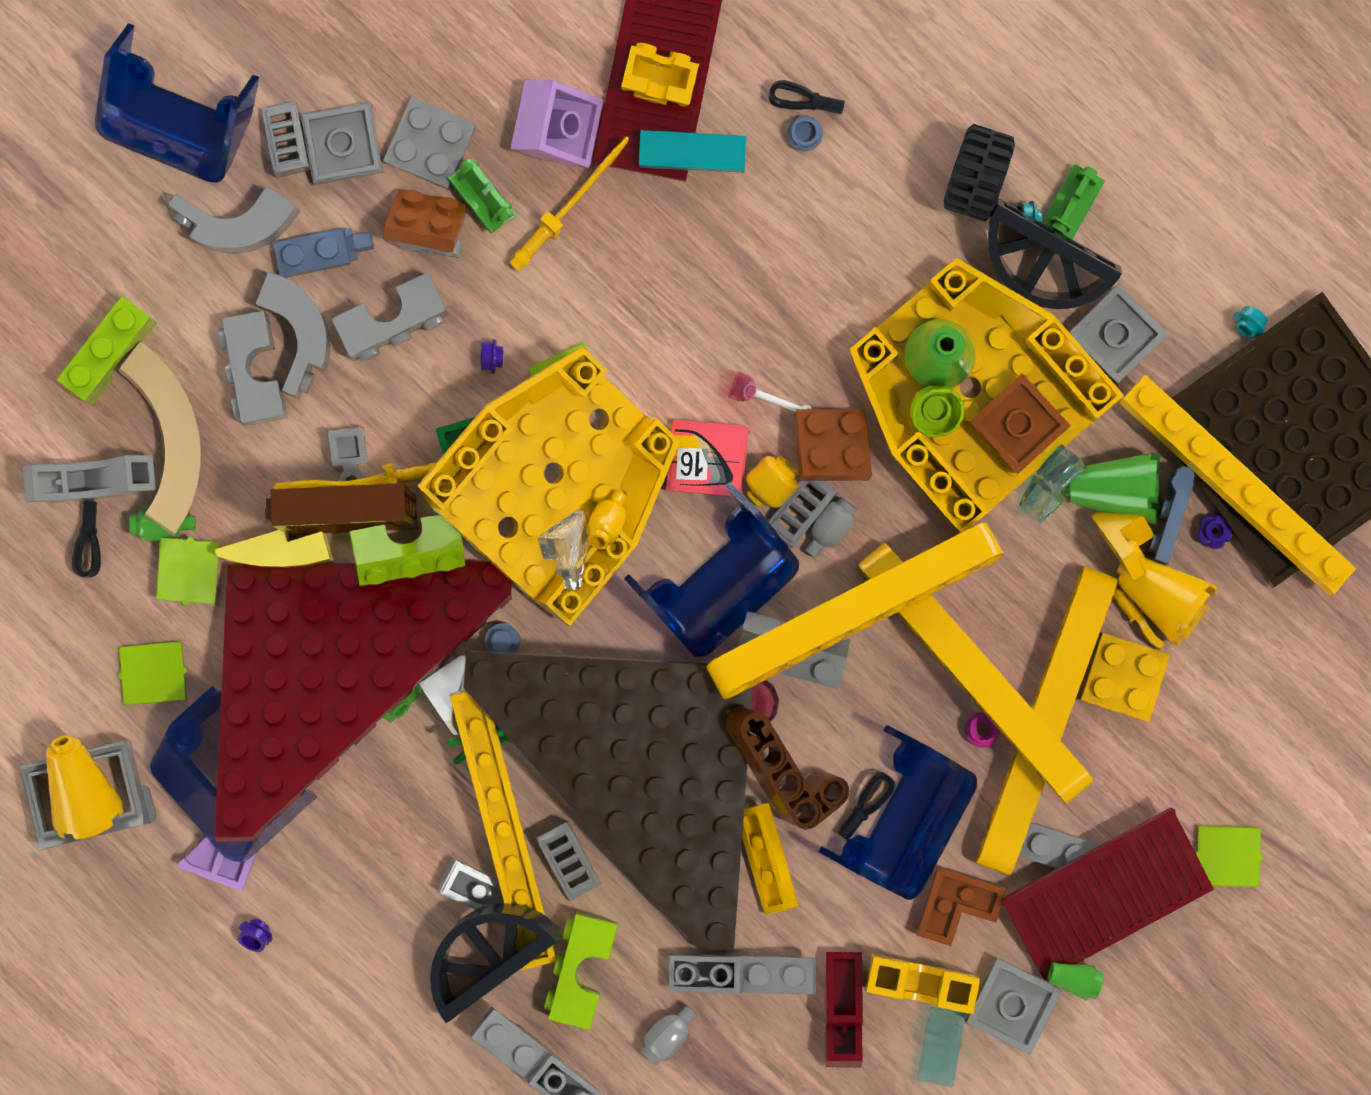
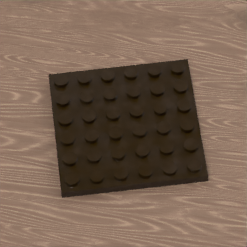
(1299, 421)

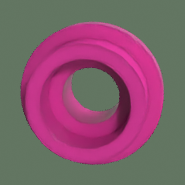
(977, 740)

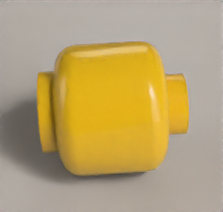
(772, 481)

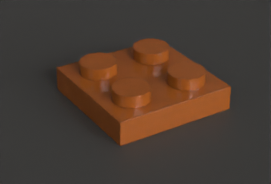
(425, 220)
(1019, 423)
(832, 445)

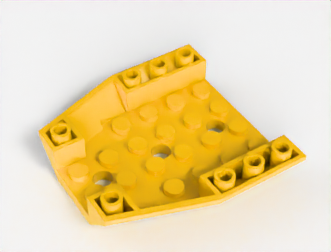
(1009, 339)
(501, 464)

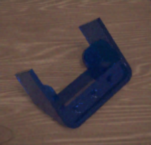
(166, 124)
(726, 586)
(194, 791)
(914, 822)

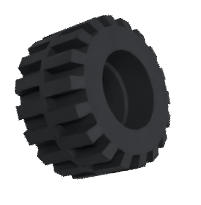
(979, 172)

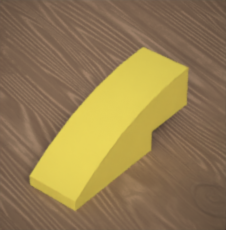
(278, 550)

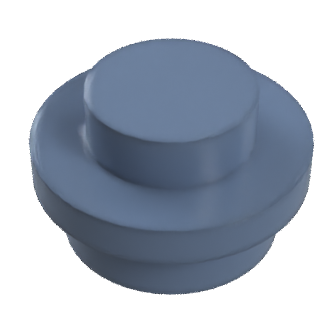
(805, 133)
(502, 639)

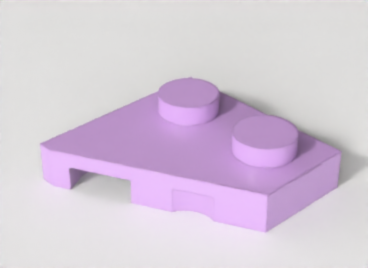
(211, 864)

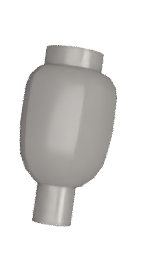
(831, 525)
(667, 1036)

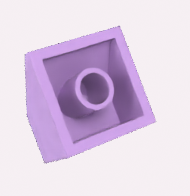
(556, 123)

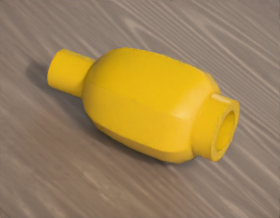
(607, 521)

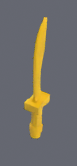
(550, 224)
(391, 476)

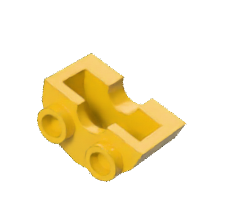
(659, 77)

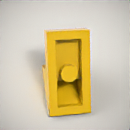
(1124, 536)

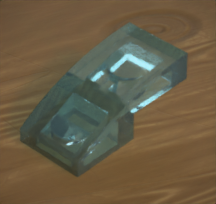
(1043, 491)
(941, 1046)

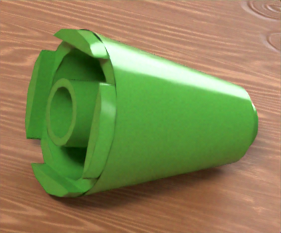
(930, 363)
(1119, 486)

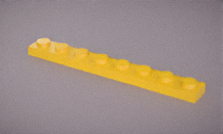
(1237, 485)
(499, 813)

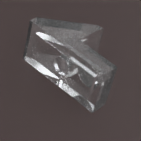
(567, 545)

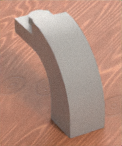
(246, 233)
(313, 337)
(89, 480)

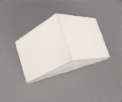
(441, 685)

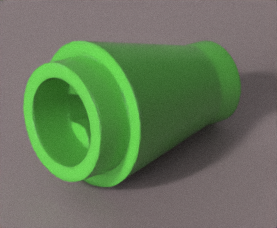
(1077, 979)

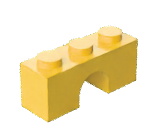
(922, 983)

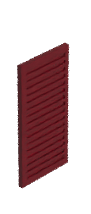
(671, 27)
(1108, 893)

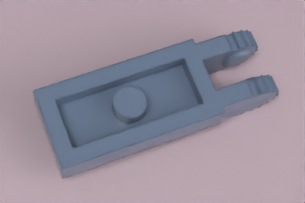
(1172, 513)

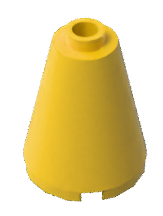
(1168, 597)
(79, 791)

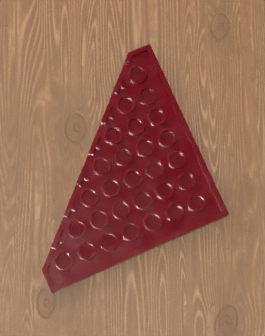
(320, 664)

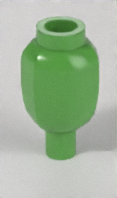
(150, 531)

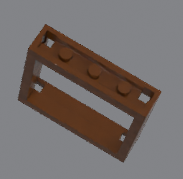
(342, 508)

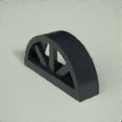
(1054, 242)
(501, 969)

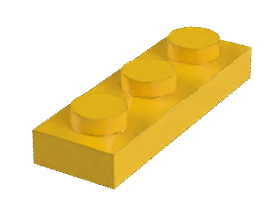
(767, 860)

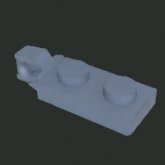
(320, 251)

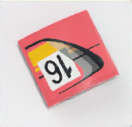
(708, 458)

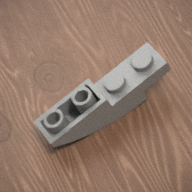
(742, 974)
(529, 1057)

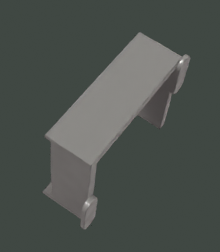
(139, 796)

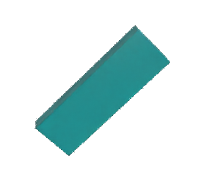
(692, 151)

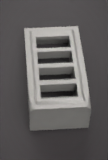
(290, 166)
(790, 539)
(554, 834)

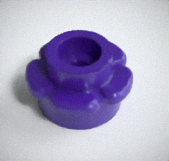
(491, 356)
(1205, 531)
(254, 935)

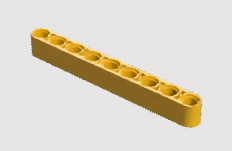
(854, 610)
(987, 687)
(1053, 705)

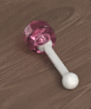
(744, 389)

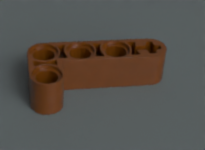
(778, 764)

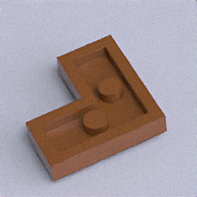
(949, 897)

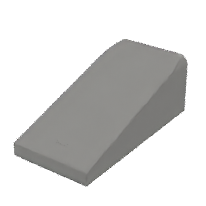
(469, 885)

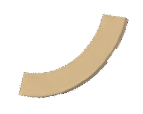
(178, 435)

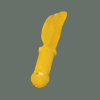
(1135, 613)

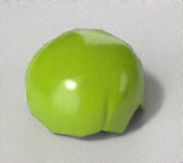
(936, 410)

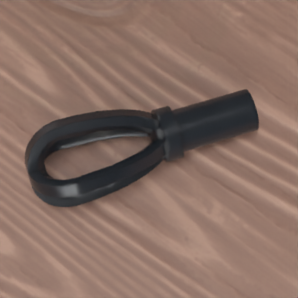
(815, 100)
(87, 529)
(859, 813)

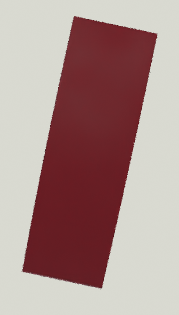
(843, 1010)

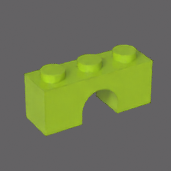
(94, 363)
(383, 560)
(571, 1001)

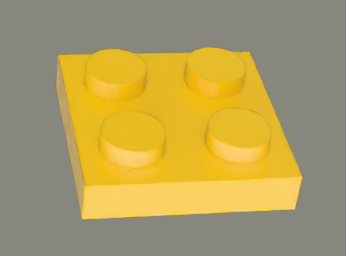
(1125, 677)

